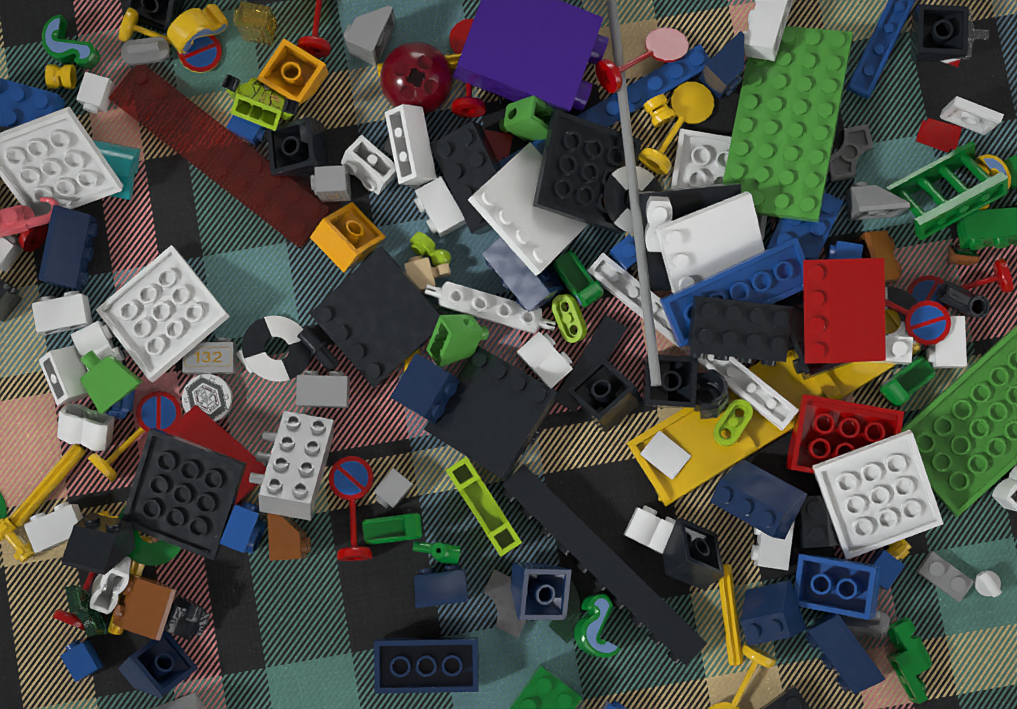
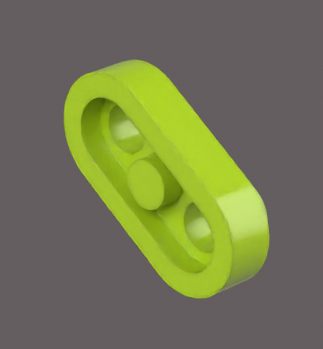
(569, 318)
(732, 423)

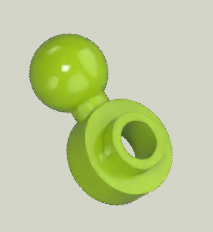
(425, 246)

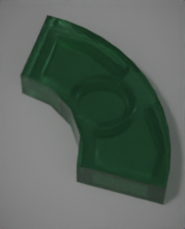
(80, 606)
(566, 628)

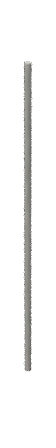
(634, 199)

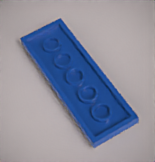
(758, 279)

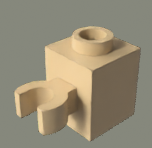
(422, 274)

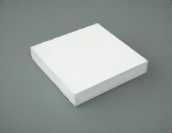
(971, 115)

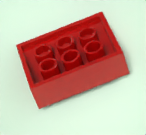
(844, 310)
(836, 427)
(204, 431)

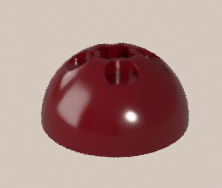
(435, 80)

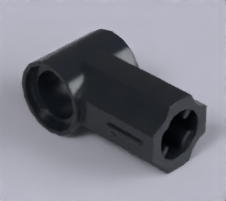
(962, 300)

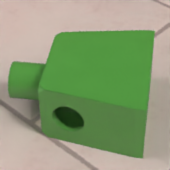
(527, 119)
(455, 338)
(107, 380)

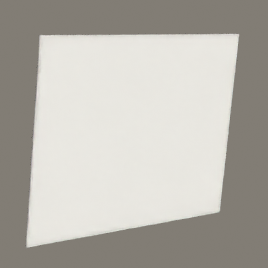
(665, 455)

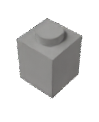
(392, 489)

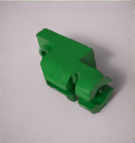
(909, 659)

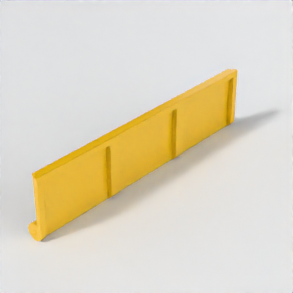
(710, 458)

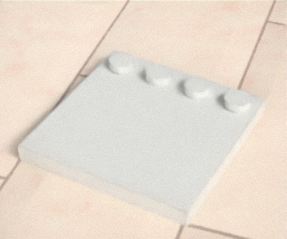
(55, 161)
(702, 162)
(508, 207)
(709, 240)
(162, 313)
(878, 494)

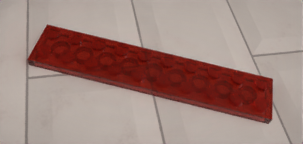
(219, 154)

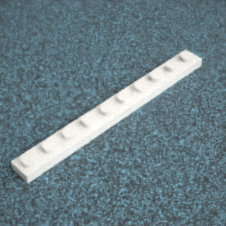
(738, 377)

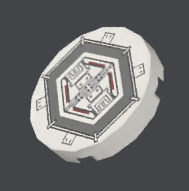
(209, 394)

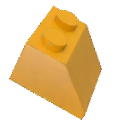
(293, 72)
(347, 236)

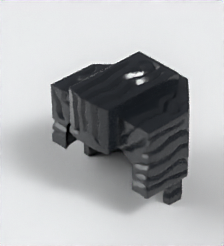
(711, 394)
(186, 618)

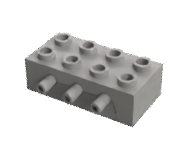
(294, 465)

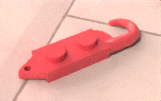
(21, 218)

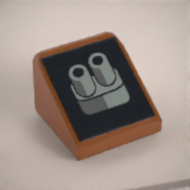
(962, 256)

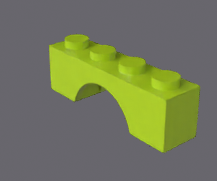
(483, 506)

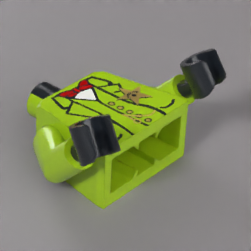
(258, 102)

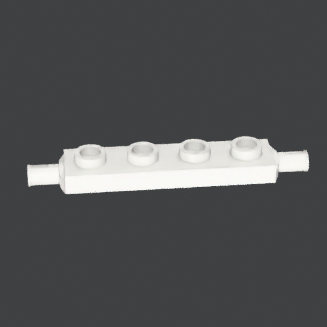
(488, 307)

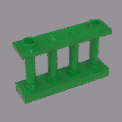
(950, 210)

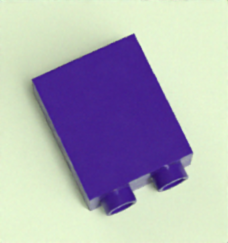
(532, 50)

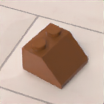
(881, 245)
(286, 539)
(144, 607)

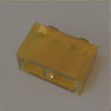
(255, 23)

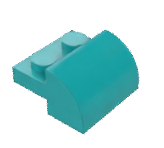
(124, 163)

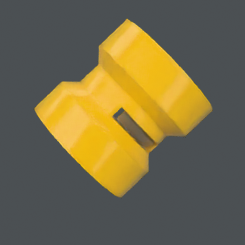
(60, 76)
(659, 110)

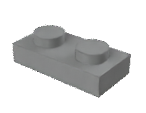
(945, 576)

